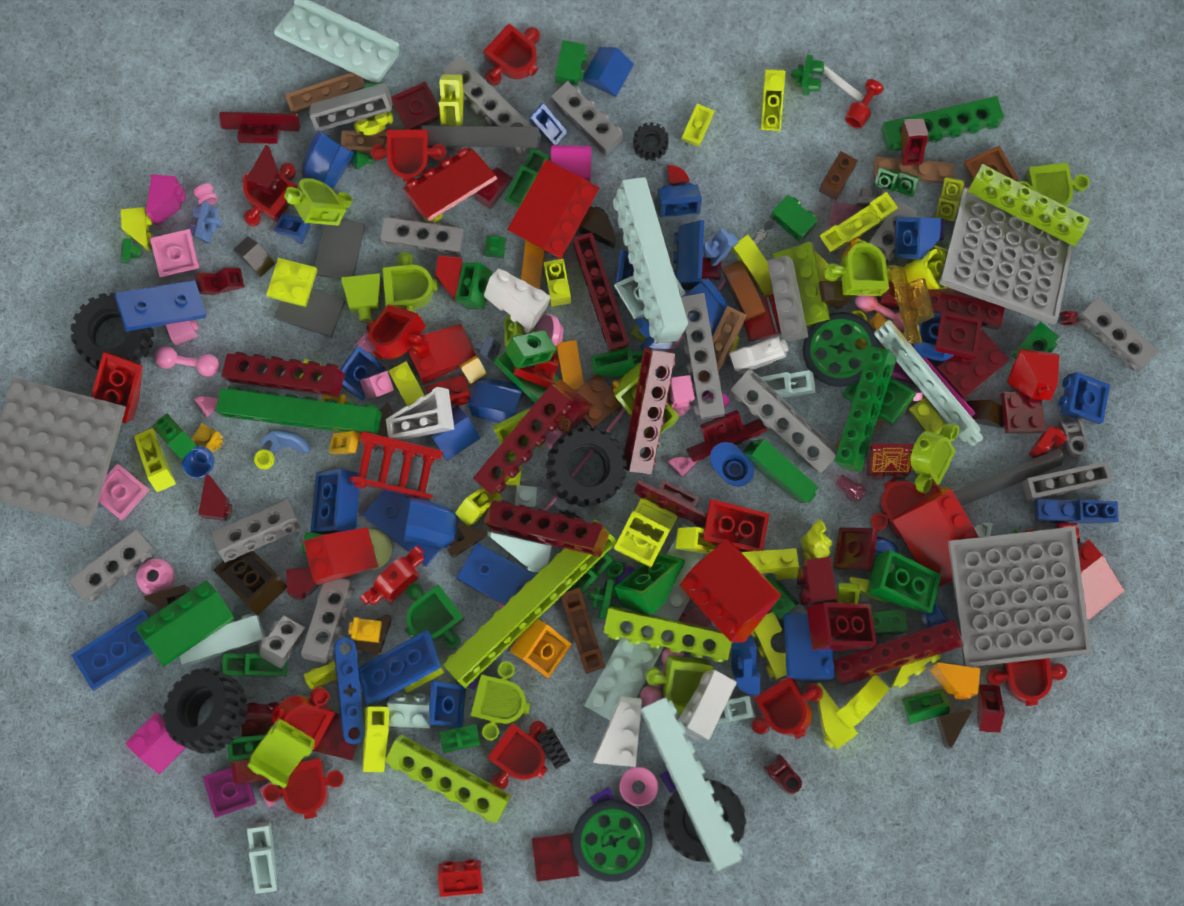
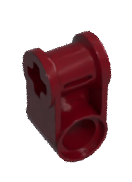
(782, 774)

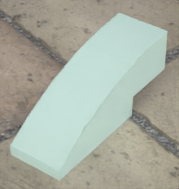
(789, 384)
(738, 709)
(262, 857)

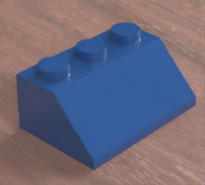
(689, 254)
(334, 502)
(801, 660)

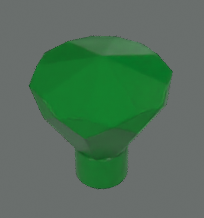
(360, 160)

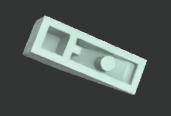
(528, 552)

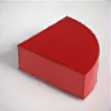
(677, 175)

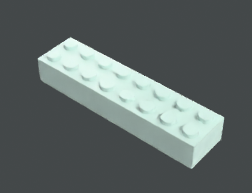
(650, 261)
(691, 785)

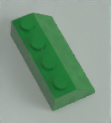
(184, 623)

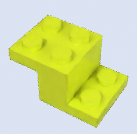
(646, 532)

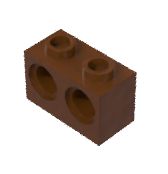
(838, 175)

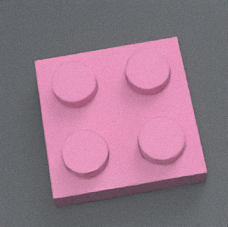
(175, 253)
(121, 492)

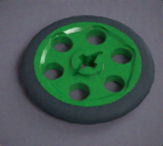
(814, 342)
(585, 852)

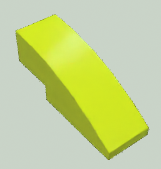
(451, 100)
(754, 263)

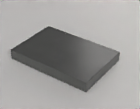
(339, 249)
(318, 316)

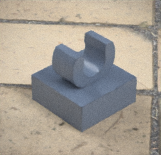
(488, 349)

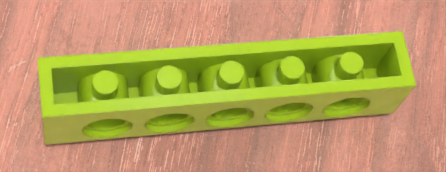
(1029, 205)
(614, 629)
(459, 778)

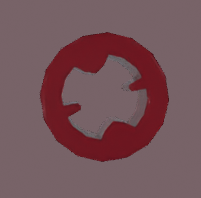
(1069, 318)

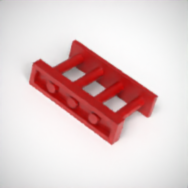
(390, 446)

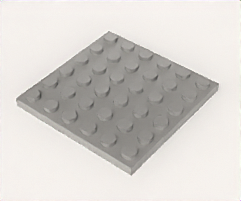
(1005, 260)
(56, 450)
(1019, 597)

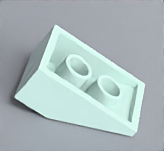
(629, 292)

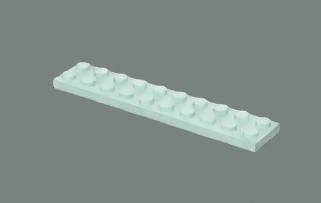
(630, 661)

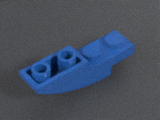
(1076, 511)

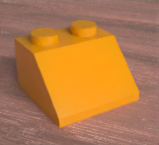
(541, 648)
(957, 679)

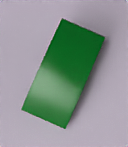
(897, 181)

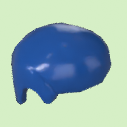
(198, 462)

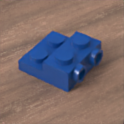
(1084, 397)

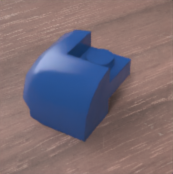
(744, 666)

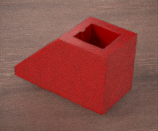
(448, 274)

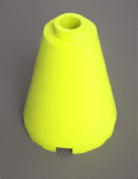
(928, 268)

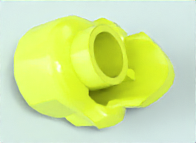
(815, 543)

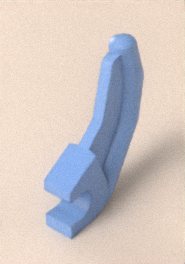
(286, 439)

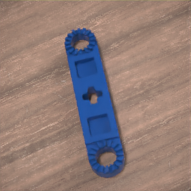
(348, 674)

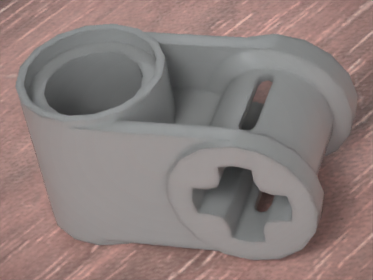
(1075, 432)

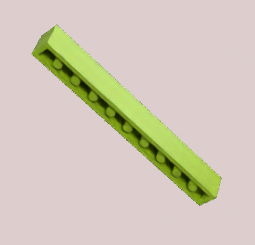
(520, 612)

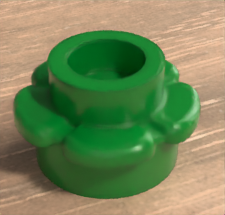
(612, 568)

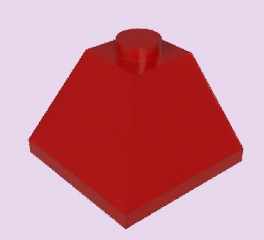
(1035, 374)

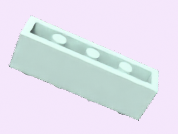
(226, 640)

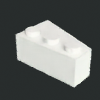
(517, 298)
(425, 417)
(707, 705)
(621, 735)

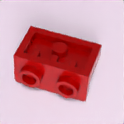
(457, 389)
(1050, 438)
(460, 878)

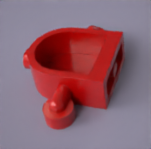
(512, 54)
(408, 152)
(263, 203)
(396, 332)
(895, 500)
(395, 578)
(1028, 679)
(786, 708)
(307, 714)
(519, 755)
(306, 788)

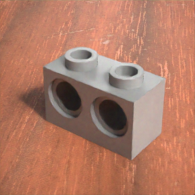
(285, 643)

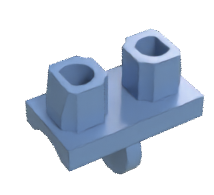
(207, 222)
(719, 246)

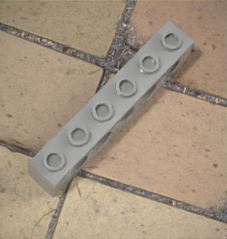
(488, 97)
(714, 408)
(782, 409)

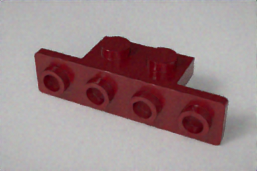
(259, 127)
(725, 429)
(673, 499)
(258, 719)

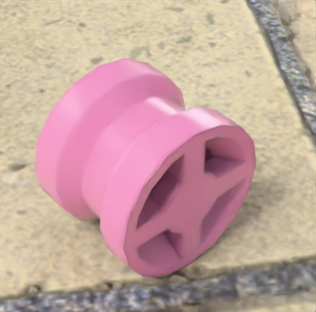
(205, 194)

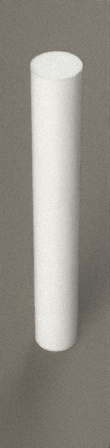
(843, 84)

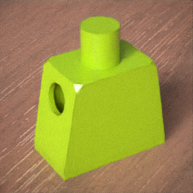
(363, 294)

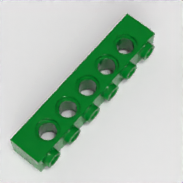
(988, 108)
(865, 409)

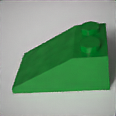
(903, 582)
(649, 587)

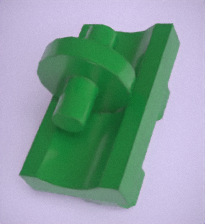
(809, 83)
(608, 592)
(459, 738)

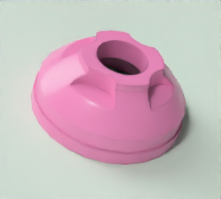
(552, 327)
(164, 581)
(638, 774)

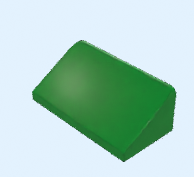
(926, 706)

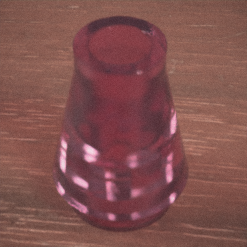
(851, 488)

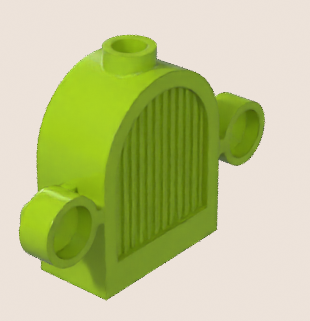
(1055, 182)
(318, 202)
(861, 271)
(408, 284)
(933, 456)
(679, 679)
(499, 701)

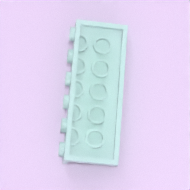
(338, 40)

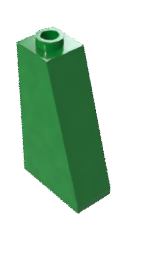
(780, 470)

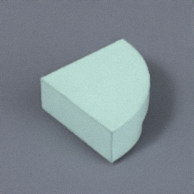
(984, 529)

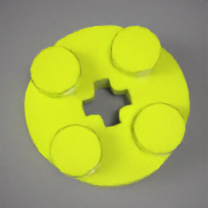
(373, 124)

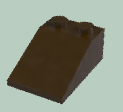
(251, 580)

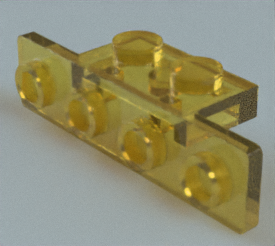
(913, 303)

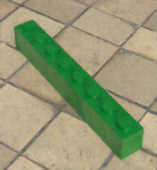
(298, 412)

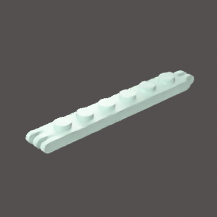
(928, 382)

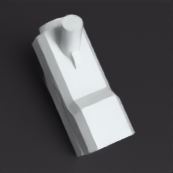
(759, 354)

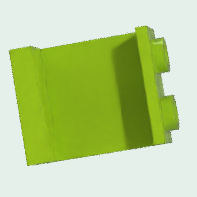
(280, 752)

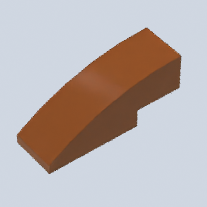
(743, 290)

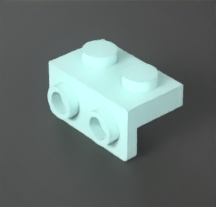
(408, 710)

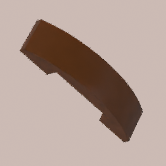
(582, 631)

